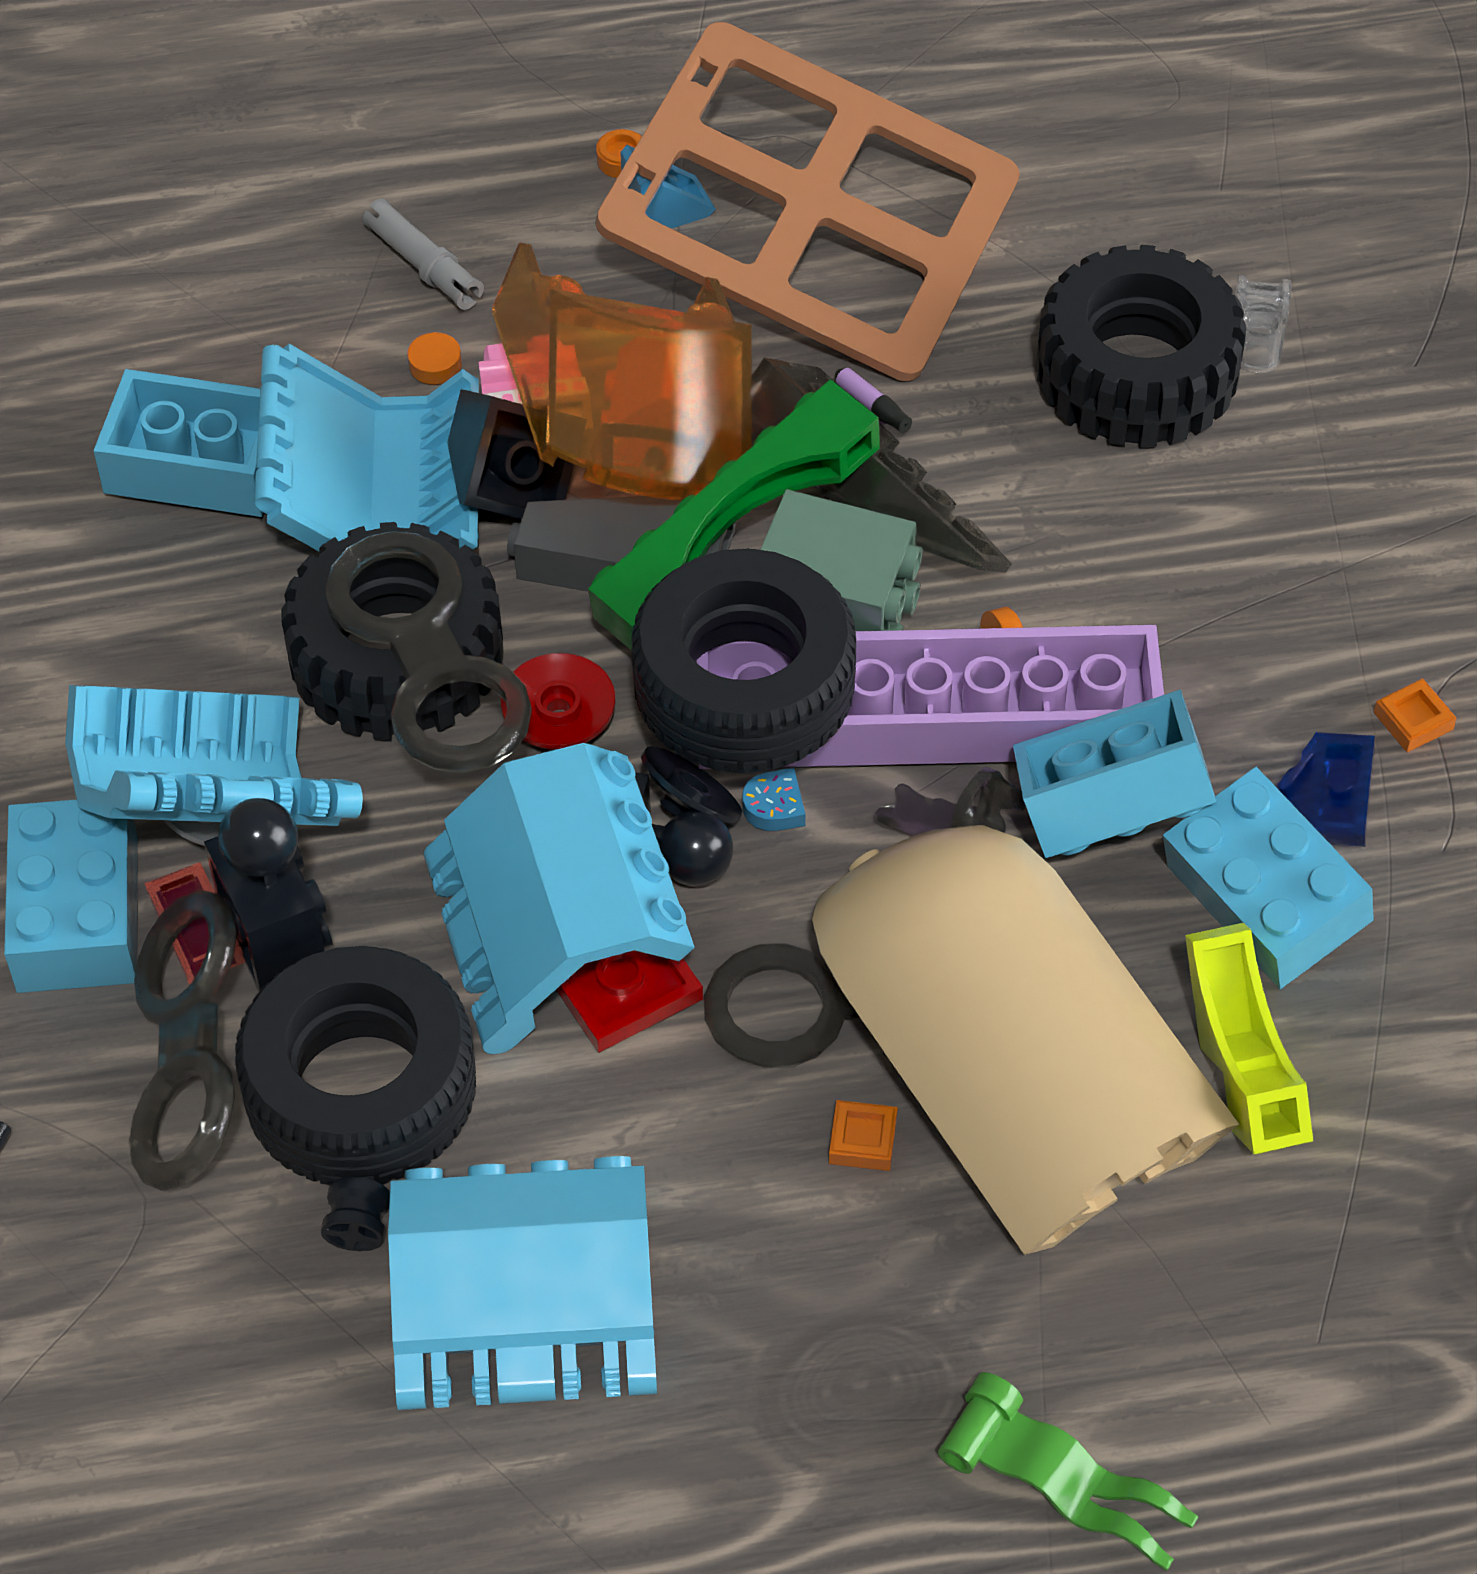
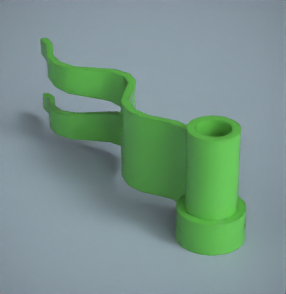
(1054, 1464)

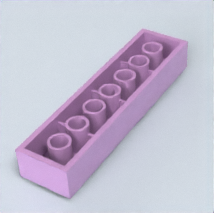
(969, 689)

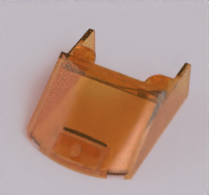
(627, 387)

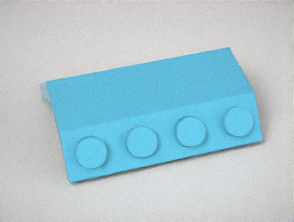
(351, 458)

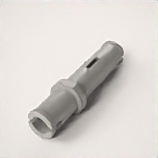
(435, 264)

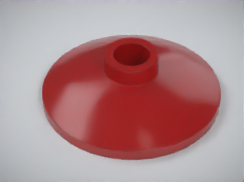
(569, 685)

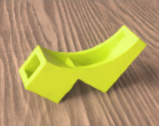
(1243, 1042)

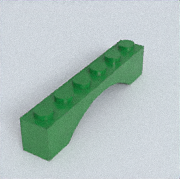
(812, 446)

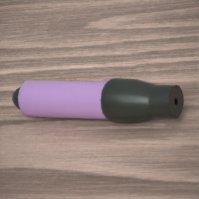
(874, 400)

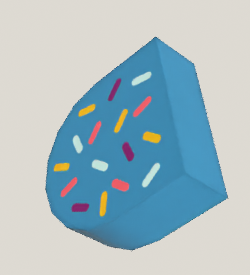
(774, 801)

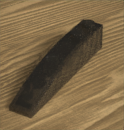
(884, 481)

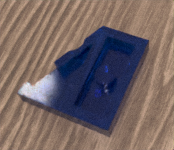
(1334, 786)

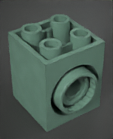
(858, 550)

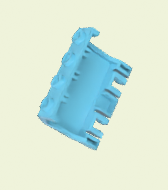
(193, 756)
(548, 875)
(520, 1271)

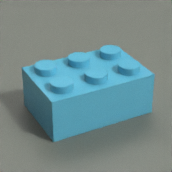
(181, 442)
(1113, 775)
(1269, 868)
(70, 897)

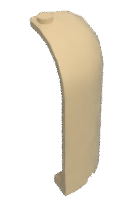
(1014, 1026)

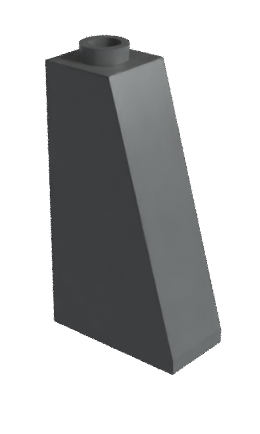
(575, 539)

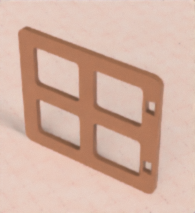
(810, 200)

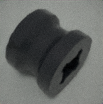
(355, 1214)

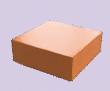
(1414, 715)
(863, 1135)

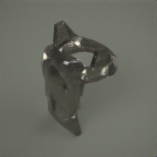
(920, 814)

